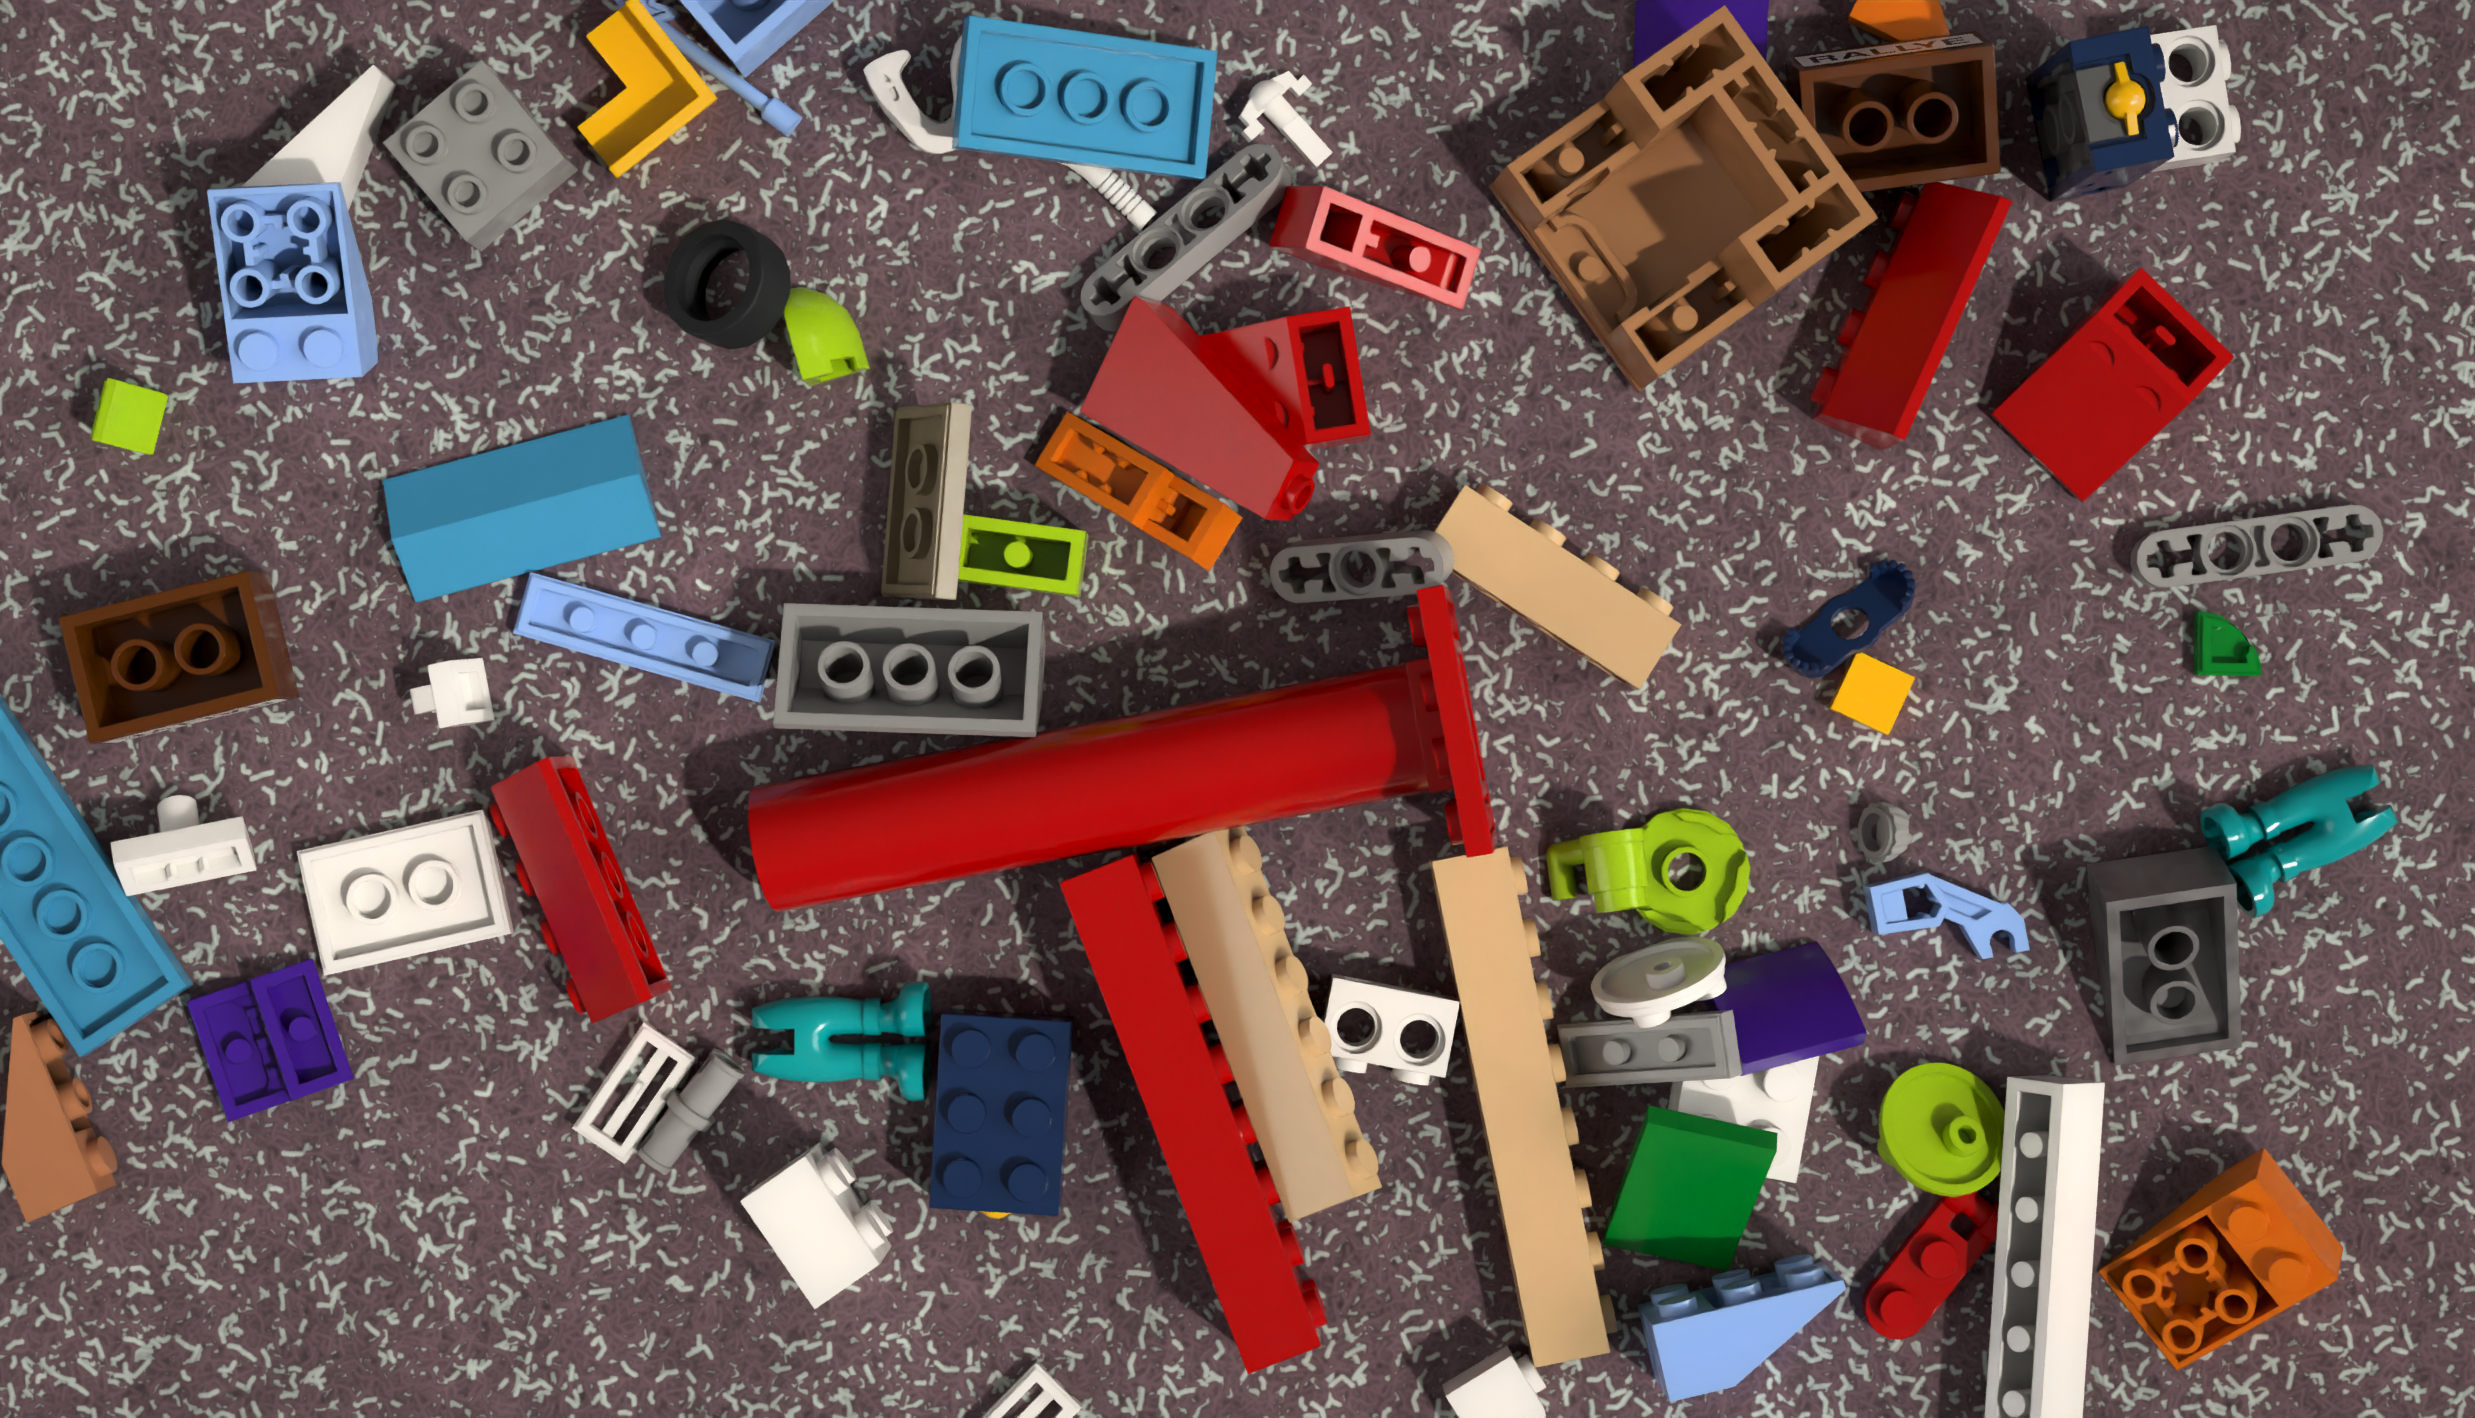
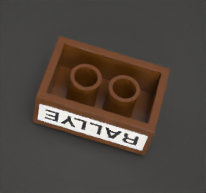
(1903, 108)
(178, 657)

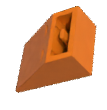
(2225, 1261)

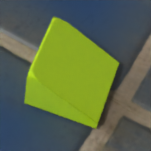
(129, 416)

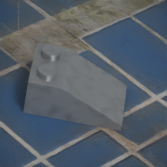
(2167, 953)

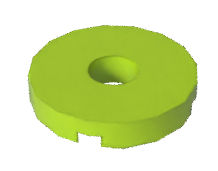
(1723, 878)

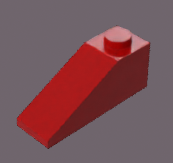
(1373, 245)

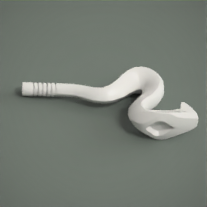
(936, 136)

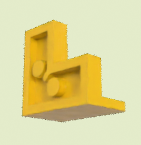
(659, 94)

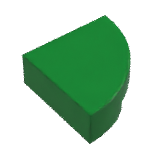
(2222, 648)

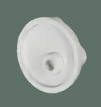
(1660, 979)

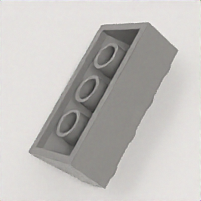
(910, 670)

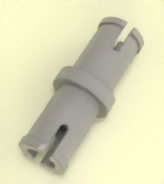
(690, 1111)

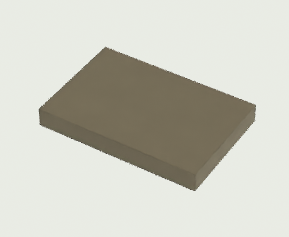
(926, 501)

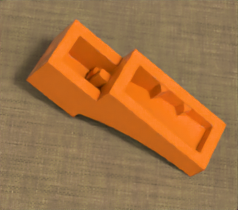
(1139, 491)

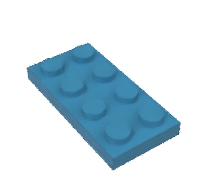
(1084, 98)

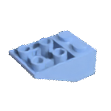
(291, 283)
(1726, 1331)

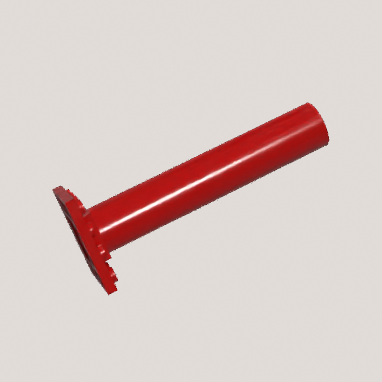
(1135, 780)

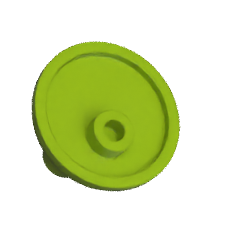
(1942, 1129)

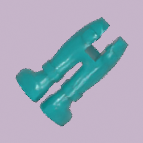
(2330, 838)
(824, 1061)

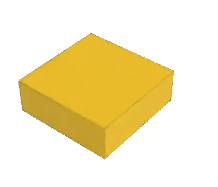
(1871, 693)

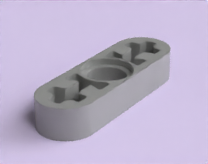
(1338, 582)

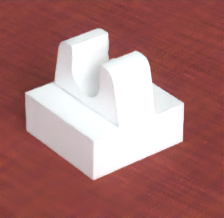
(456, 693)

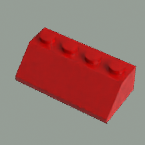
(1909, 312)
(579, 888)

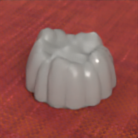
(1891, 834)

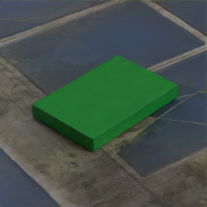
(1689, 1188)

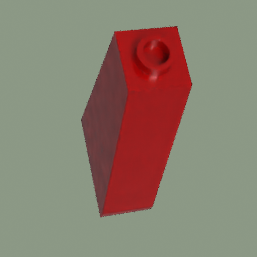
(1195, 413)

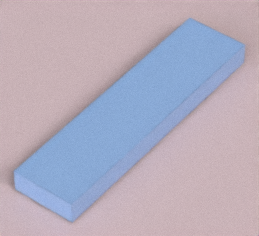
(645, 637)

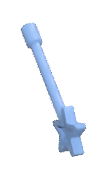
(772, 110)

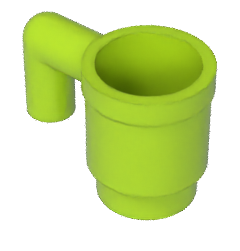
(1612, 868)

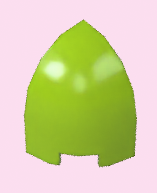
(823, 337)

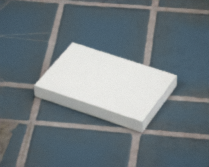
(405, 892)

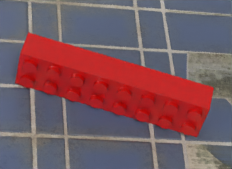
(1192, 1112)

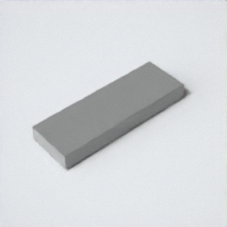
(1678, 1050)

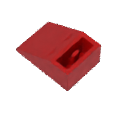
(1303, 373)
(2111, 384)

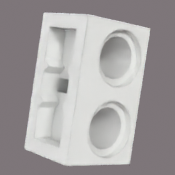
(2202, 97)
(1391, 1011)

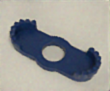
(1880, 597)

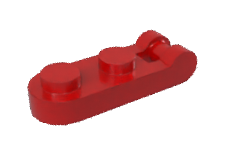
(1928, 1266)

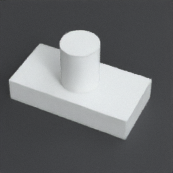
(182, 850)

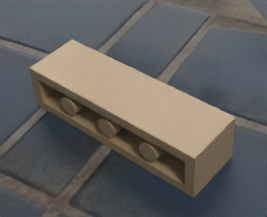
(1555, 589)

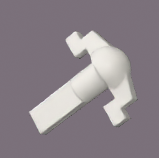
(1268, 99)

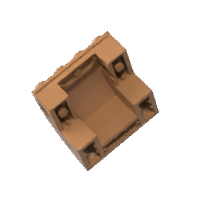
(1682, 199)

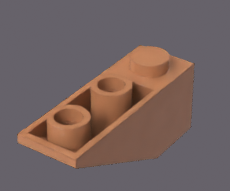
(47, 1134)

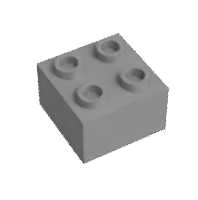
(480, 156)

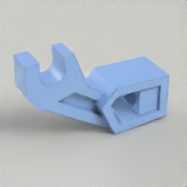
(1974, 913)

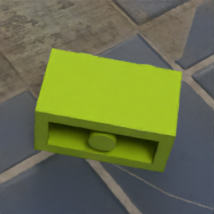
(1022, 556)

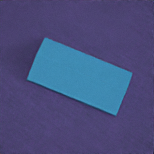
(520, 509)

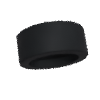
(691, 269)

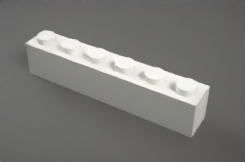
(2044, 1247)

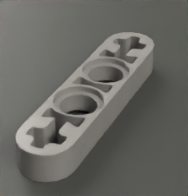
(1179, 230)
(2255, 546)

